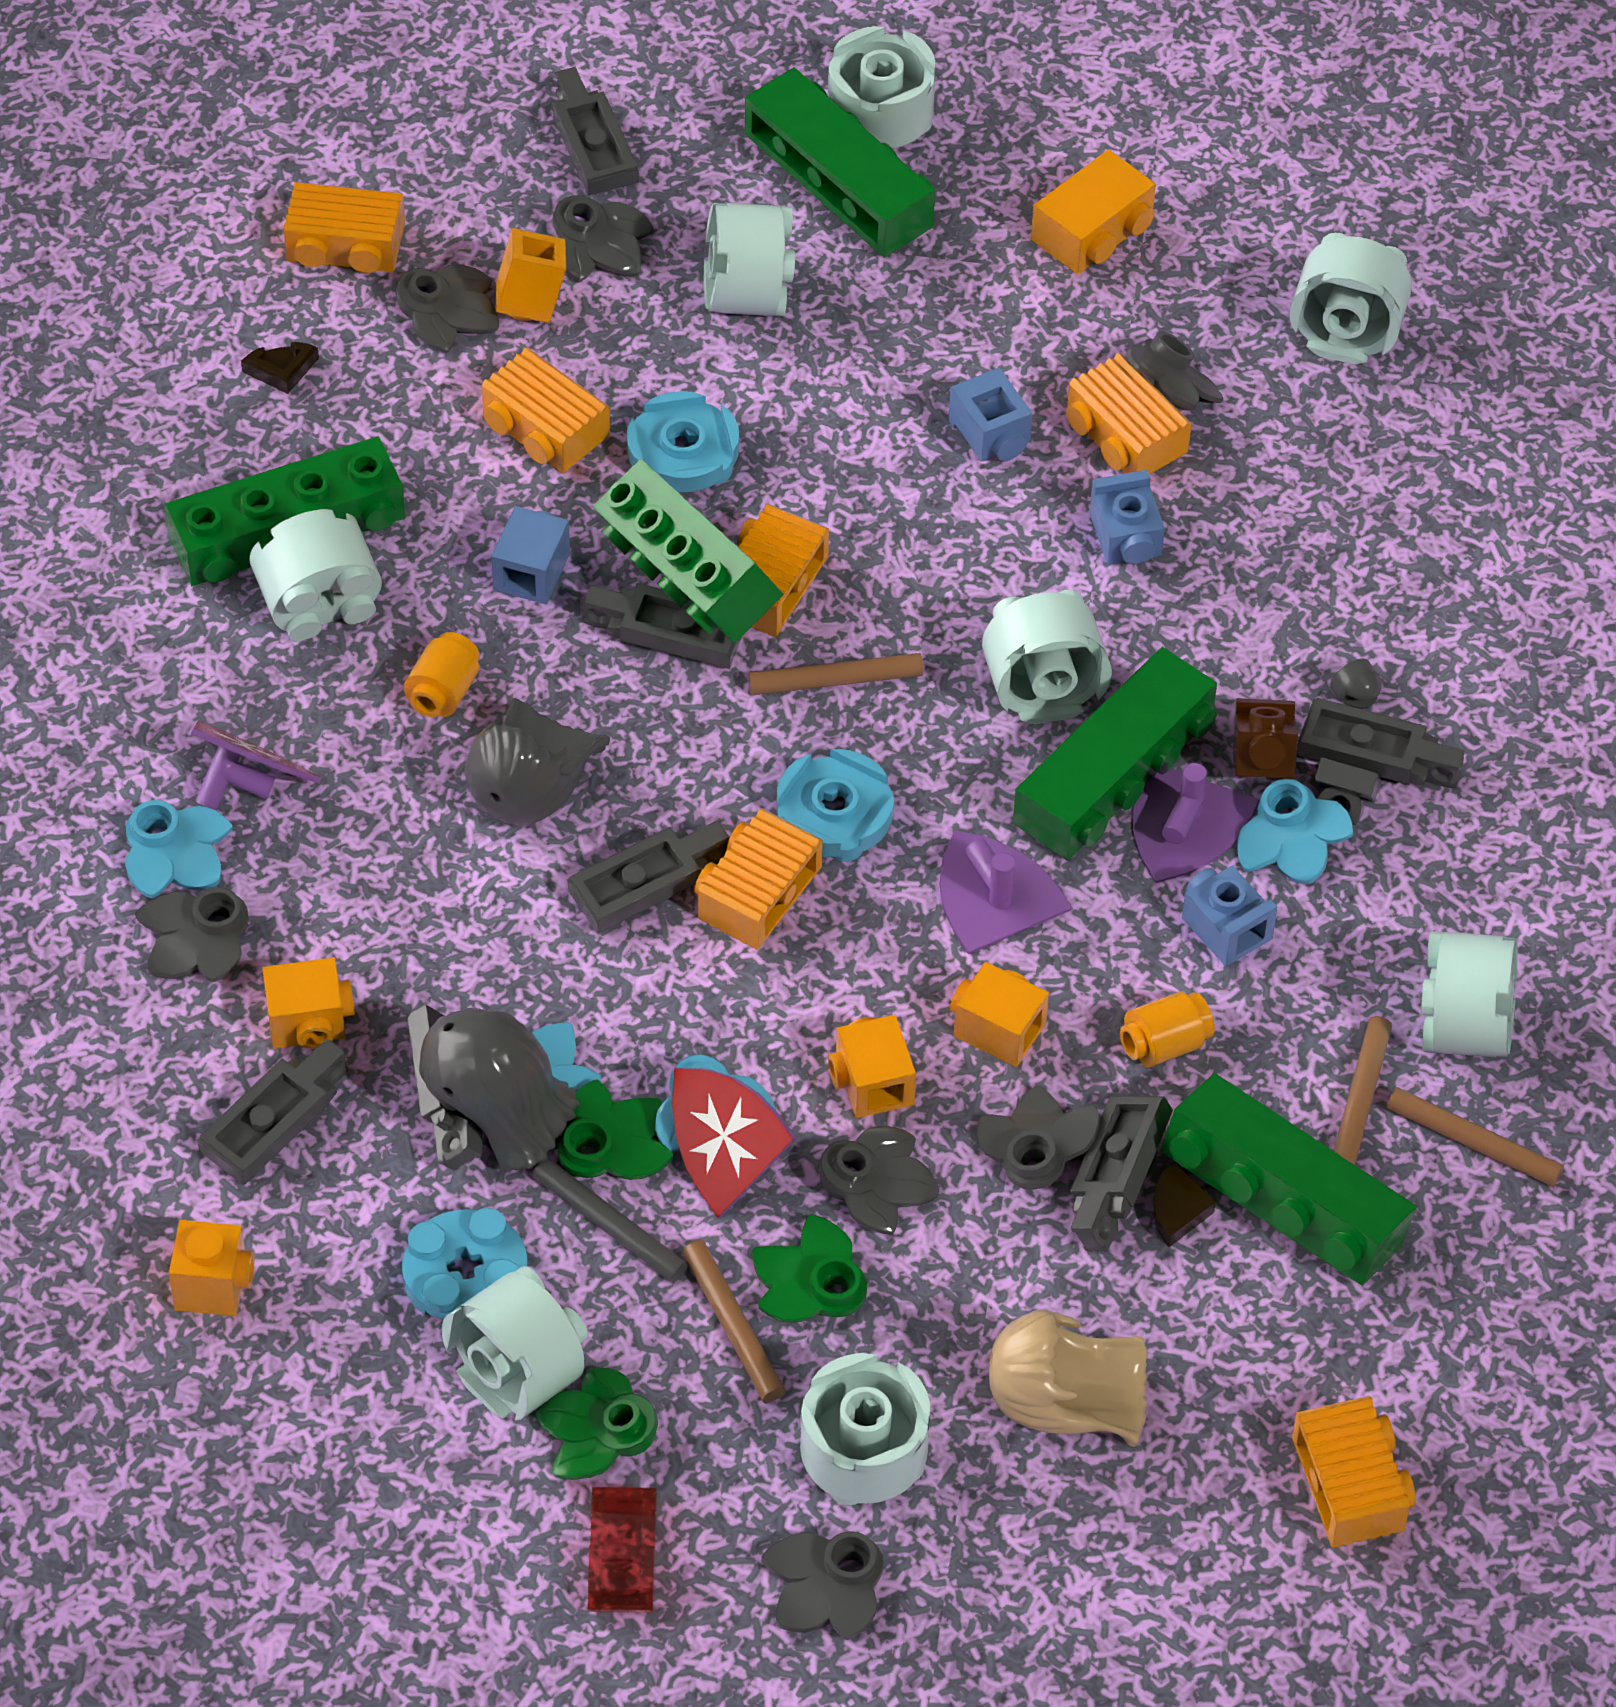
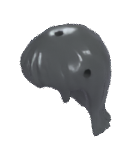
(527, 765)
(500, 1080)

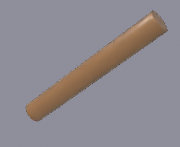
(836, 674)
(1363, 1088)
(1475, 1137)
(733, 1321)

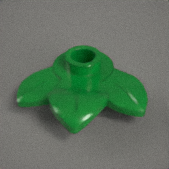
(620, 1133)
(803, 1272)
(590, 1421)

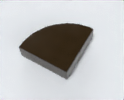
(281, 366)
(1179, 1204)

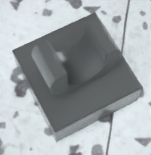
(1347, 783)

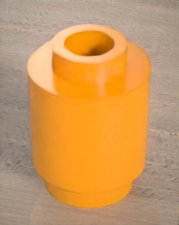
(442, 675)
(1167, 1028)

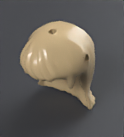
(1069, 1380)

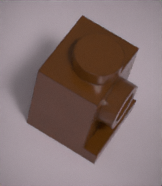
(1265, 738)

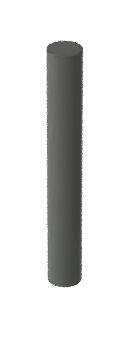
(610, 1220)

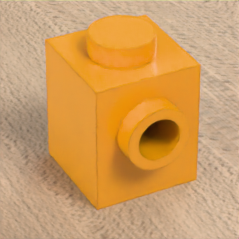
(530, 275)
(306, 1003)
(999, 1013)
(873, 1066)
(209, 1268)

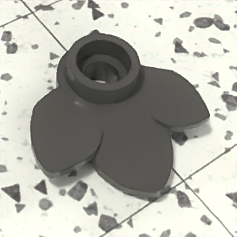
(605, 240)
(450, 305)
(1168, 363)
(190, 938)
(1037, 1133)
(882, 1179)
(817, 1586)

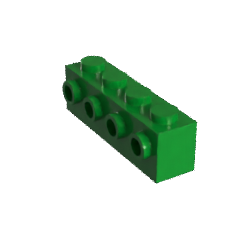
(840, 162)
(223, 524)
(688, 551)
(1115, 754)
(1288, 1178)

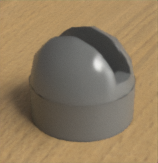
(1357, 684)

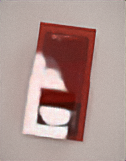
(622, 1550)

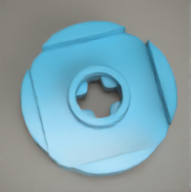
(686, 415)
(843, 774)
(452, 1236)

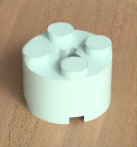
(885, 83)
(748, 259)
(1351, 298)
(316, 573)
(1046, 656)
(1469, 994)
(516, 1344)
(865, 1429)

